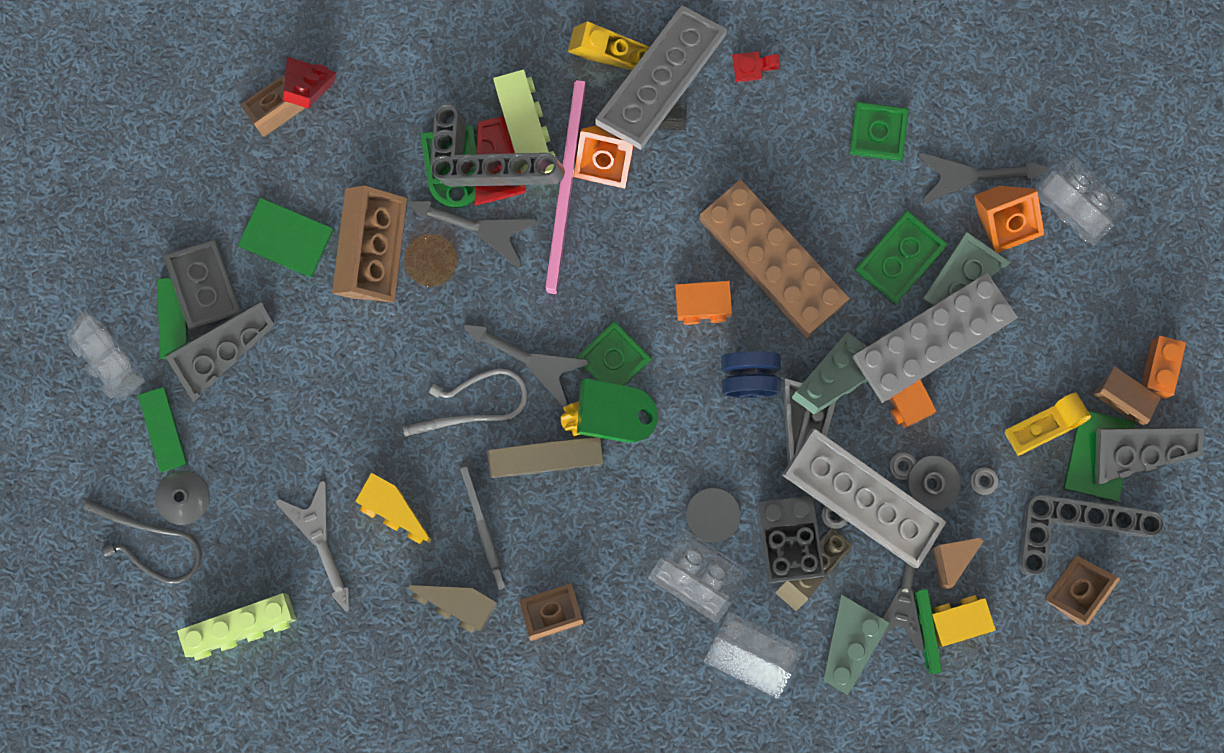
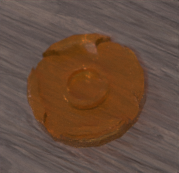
(428, 268)

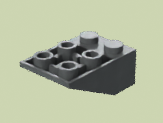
(790, 539)

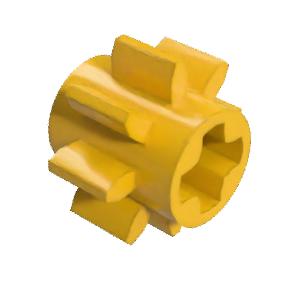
(570, 418)

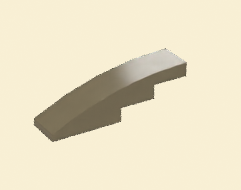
(544, 457)

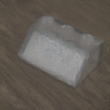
(1081, 200)
(104, 357)
(699, 575)
(753, 655)

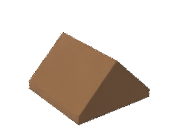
(268, 109)
(1127, 396)
(953, 559)
(1081, 590)
(551, 612)

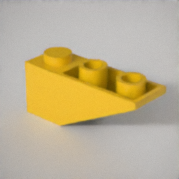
(605, 46)
(387, 501)

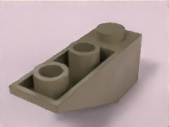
(833, 549)
(463, 603)

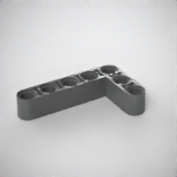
(485, 163)
(1078, 519)

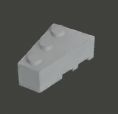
(800, 420)

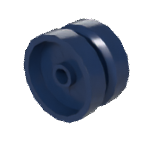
(751, 374)

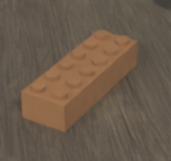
(773, 259)

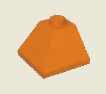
(603, 157)
(1009, 216)

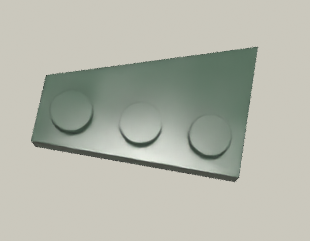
(964, 265)
(852, 644)

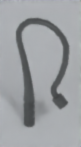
(111, 549)

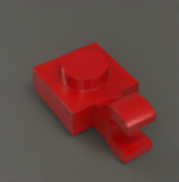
(750, 67)

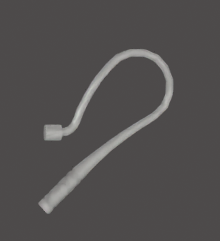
(437, 391)

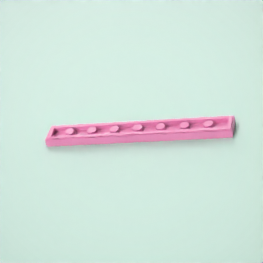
(565, 187)

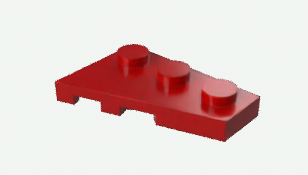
(305, 82)
(494, 139)

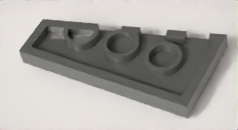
(214, 351)
(1140, 449)

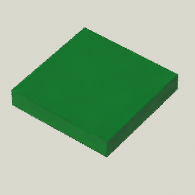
(879, 131)
(614, 356)

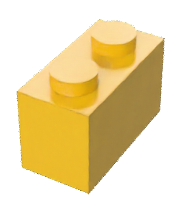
(963, 621)

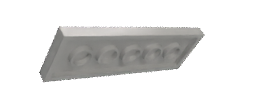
(661, 77)
(934, 337)
(864, 498)

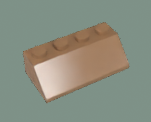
(369, 244)

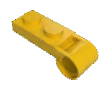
(1047, 425)

